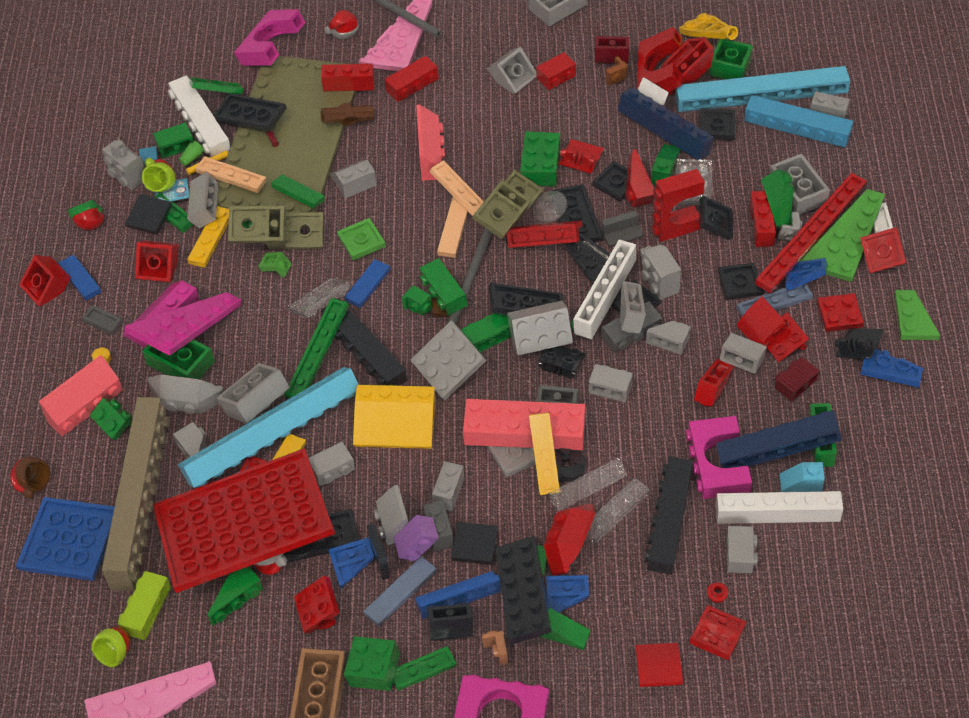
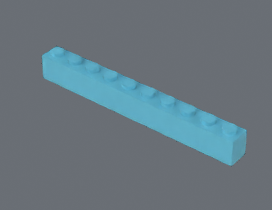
(773, 87)
(268, 427)

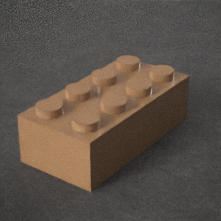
(319, 684)

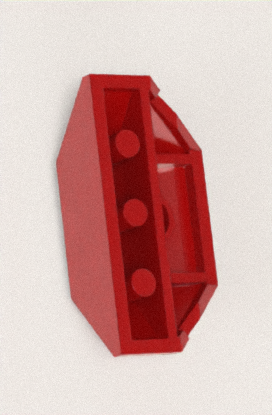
(692, 59)
(567, 537)

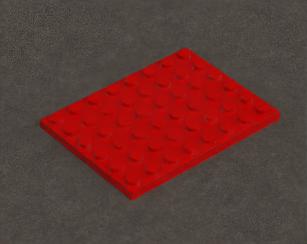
(241, 520)

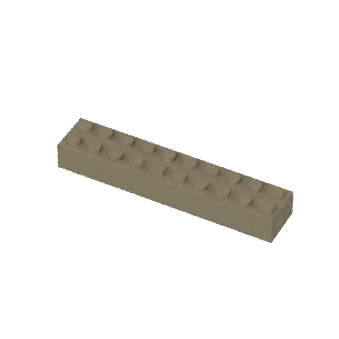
(136, 495)

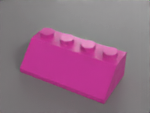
(174, 297)

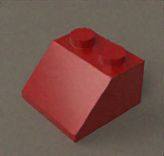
(156, 260)
(44, 279)

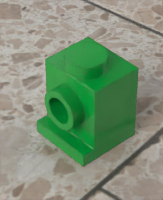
(417, 301)

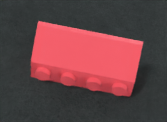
(429, 141)
(80, 395)

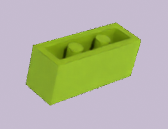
(144, 605)

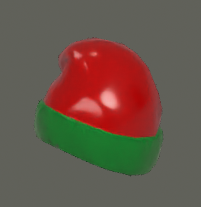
(87, 215)

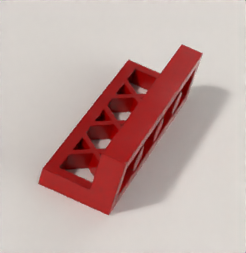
(543, 234)

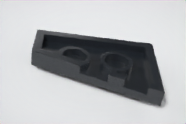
(587, 256)

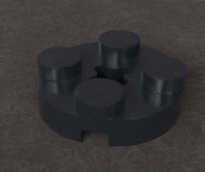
(576, 461)

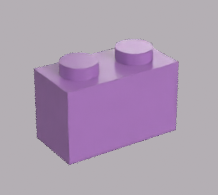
(416, 537)

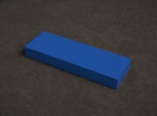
(80, 277)
(367, 283)

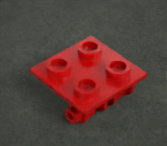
(580, 156)
(787, 339)

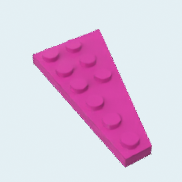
(179, 326)

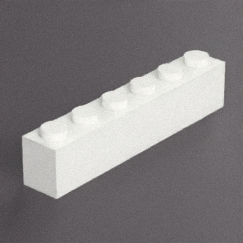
(199, 117)
(604, 289)
(779, 507)

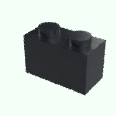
(450, 621)

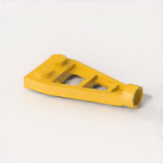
(717, 30)

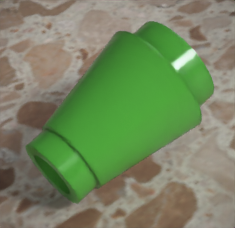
(191, 153)

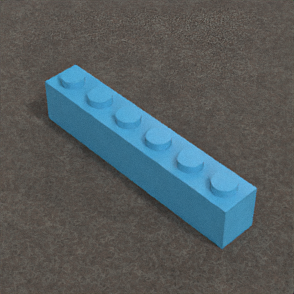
(798, 121)

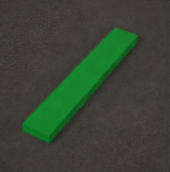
(317, 347)

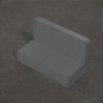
(621, 227)

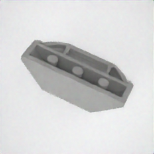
(185, 393)

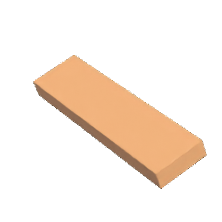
(231, 174)
(457, 187)
(452, 230)

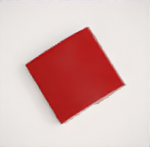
(760, 322)
(717, 632)
(658, 664)

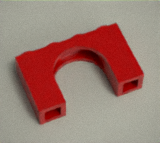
(651, 52)
(667, 194)

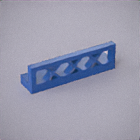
(460, 593)

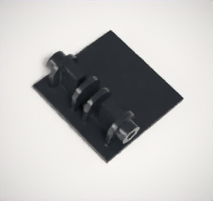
(858, 343)
(561, 357)

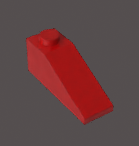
(638, 186)
(713, 383)

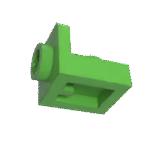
(275, 262)

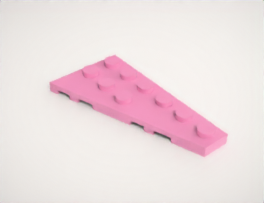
(399, 42)
(153, 697)

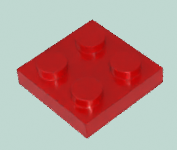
(883, 250)
(840, 312)

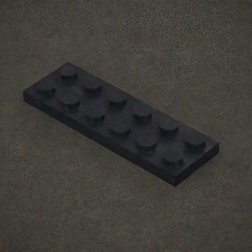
(523, 590)

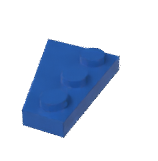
(891, 369)

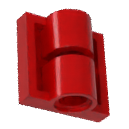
(317, 606)

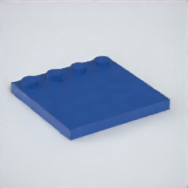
(67, 539)

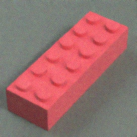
(508, 423)

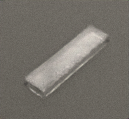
(587, 484)
(616, 509)

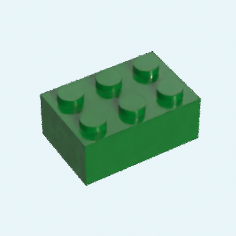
(541, 157)
(187, 362)

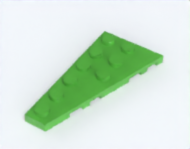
(842, 241)

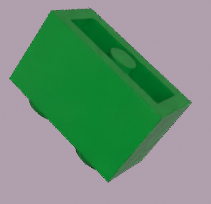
(173, 140)

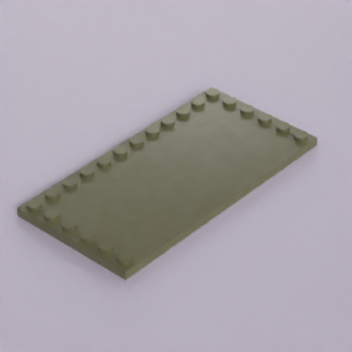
(305, 143)

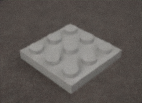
(448, 360)

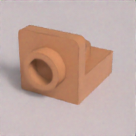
(496, 641)

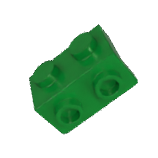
(111, 417)

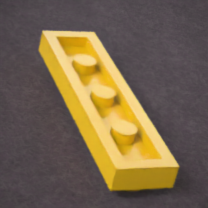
(209, 239)
(544, 452)

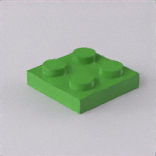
(361, 239)

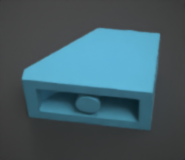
(803, 478)

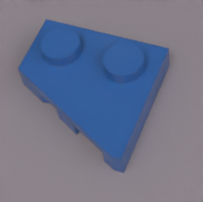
(805, 272)
(350, 559)
(566, 591)

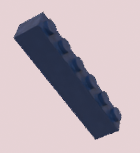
(665, 123)
(780, 441)

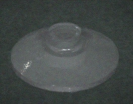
(549, 206)

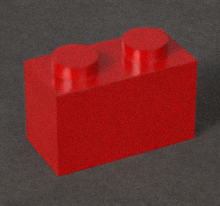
(556, 71)

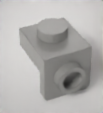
(787, 232)

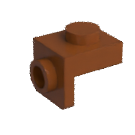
(617, 72)

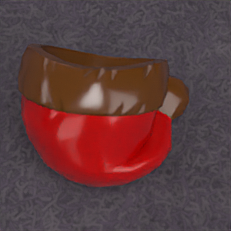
(30, 475)

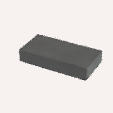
(102, 320)

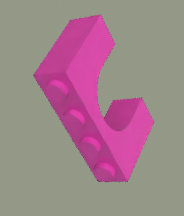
(256, 48)
(712, 479)
(478, 691)

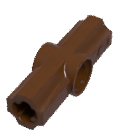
(347, 114)

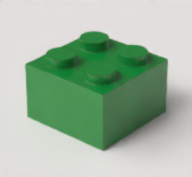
(730, 59)
(372, 663)

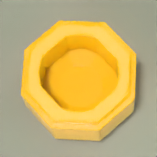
(103, 352)

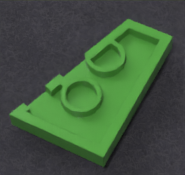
(913, 318)

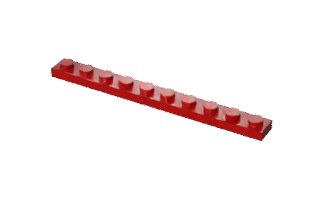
(810, 233)

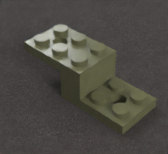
(507, 204)
(276, 227)

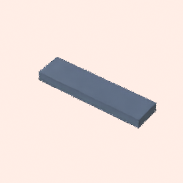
(779, 299)
(399, 591)

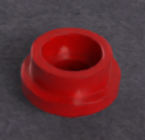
(717, 597)

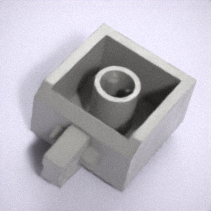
(123, 164)
(660, 271)

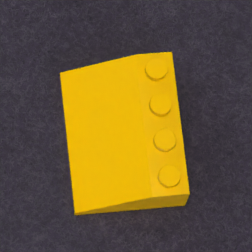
(394, 416)

